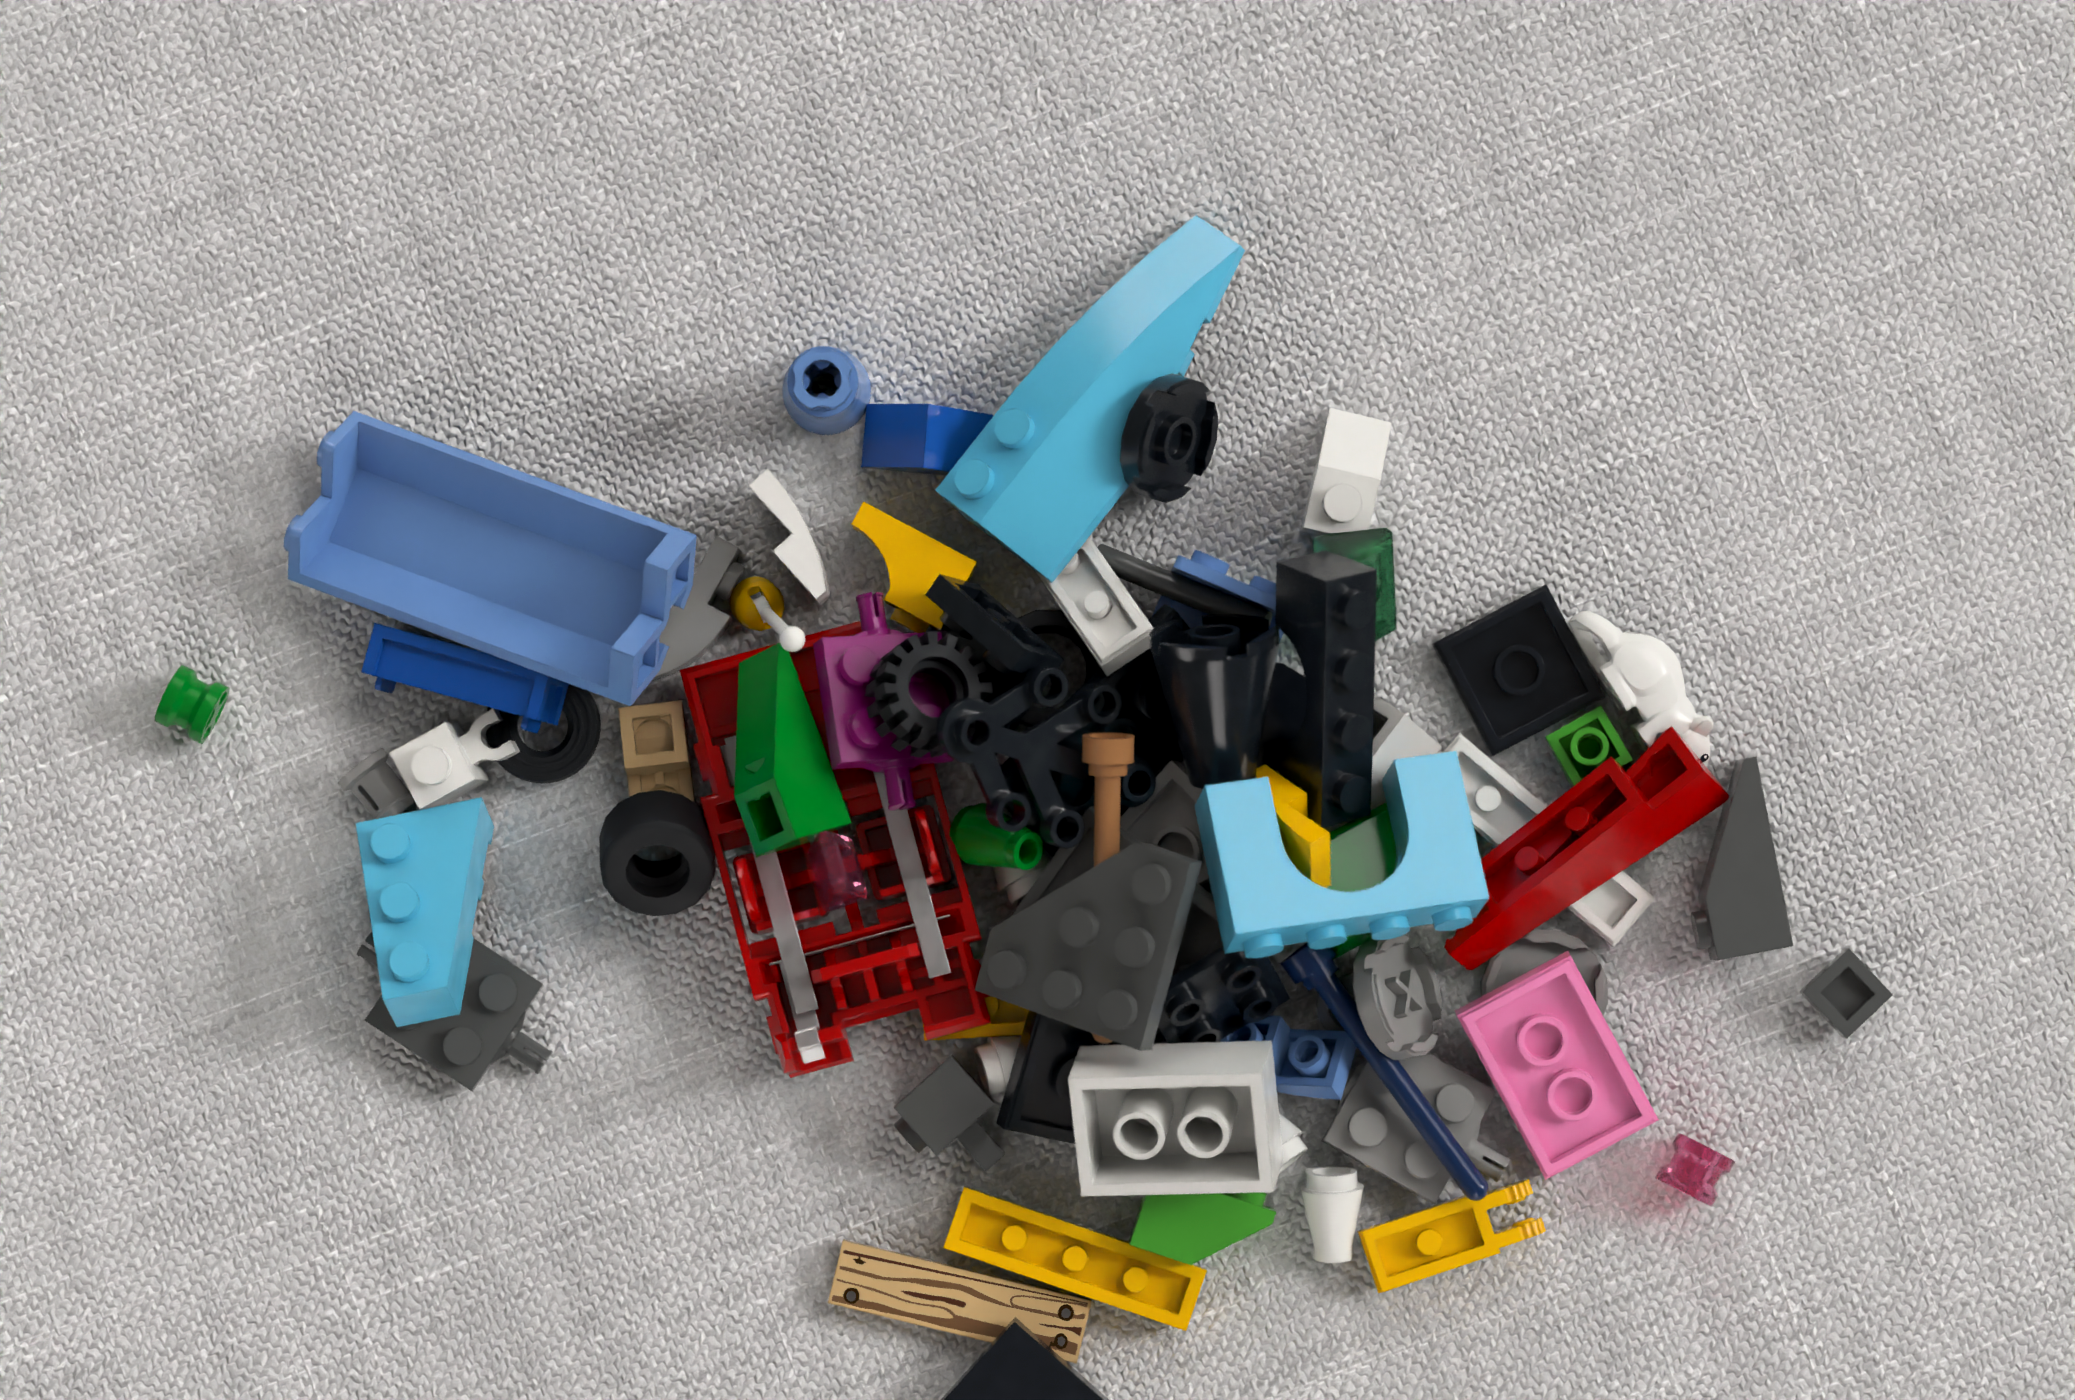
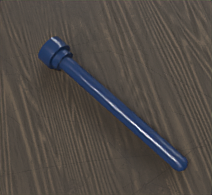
(1317, 971)

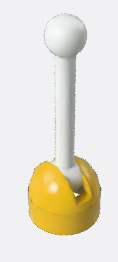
(764, 611)

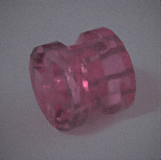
(1695, 1169)

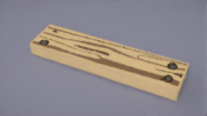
(955, 1298)

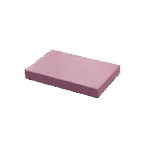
(1556, 1065)

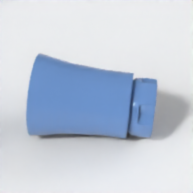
(820, 412)

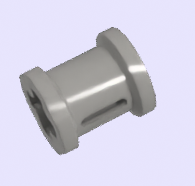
(378, 787)

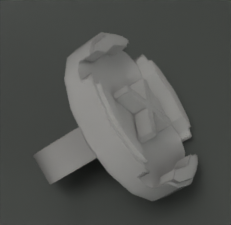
(1393, 996)

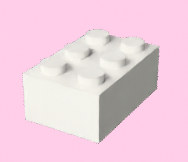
(1176, 1118)

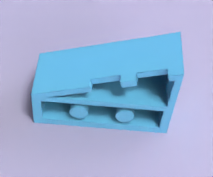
(422, 903)

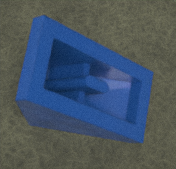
(918, 437)

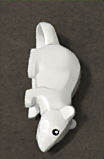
(1642, 677)

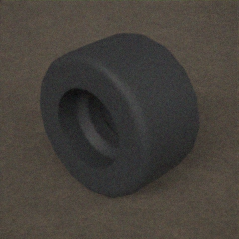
(664, 885)

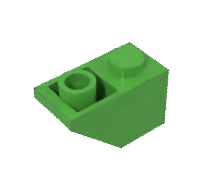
(1198, 1224)

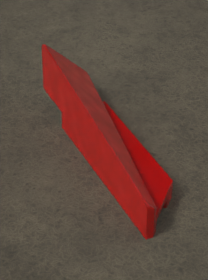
(1585, 841)

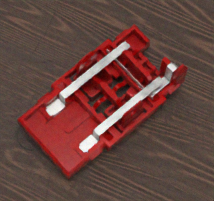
(811, 975)

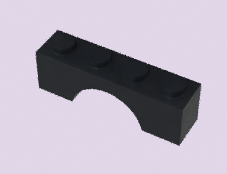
(1331, 620)

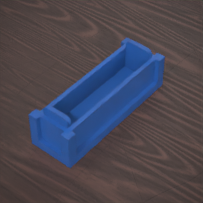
(463, 674)

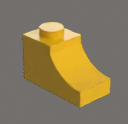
(912, 565)

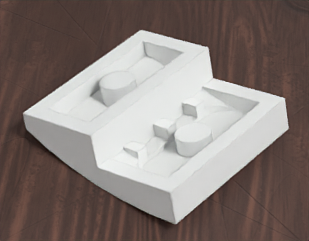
(799, 550)

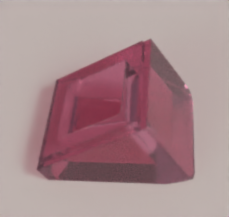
(836, 871)

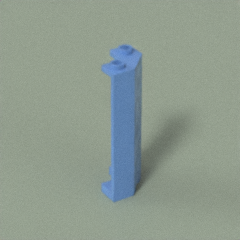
(491, 557)

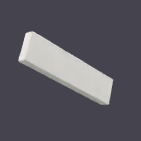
(1503, 806)

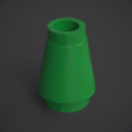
(985, 845)

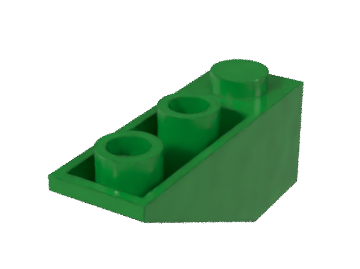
(780, 760)

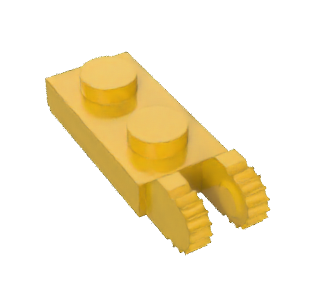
(1443, 1237)

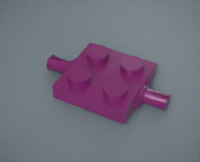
(843, 674)

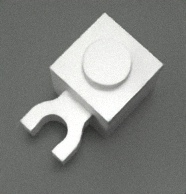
(448, 761)

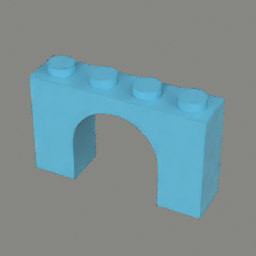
(1271, 904)

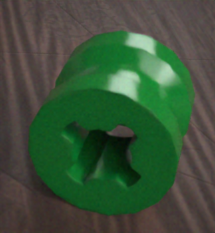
(192, 704)

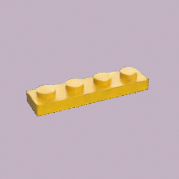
(1074, 1258)

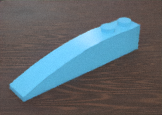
(1053, 449)

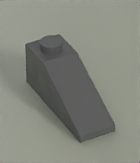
(1742, 885)

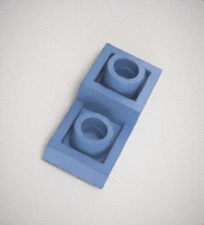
(1304, 1060)

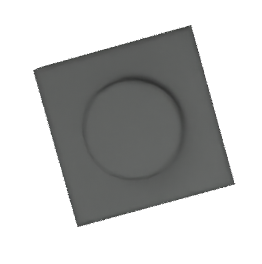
(1846, 993)

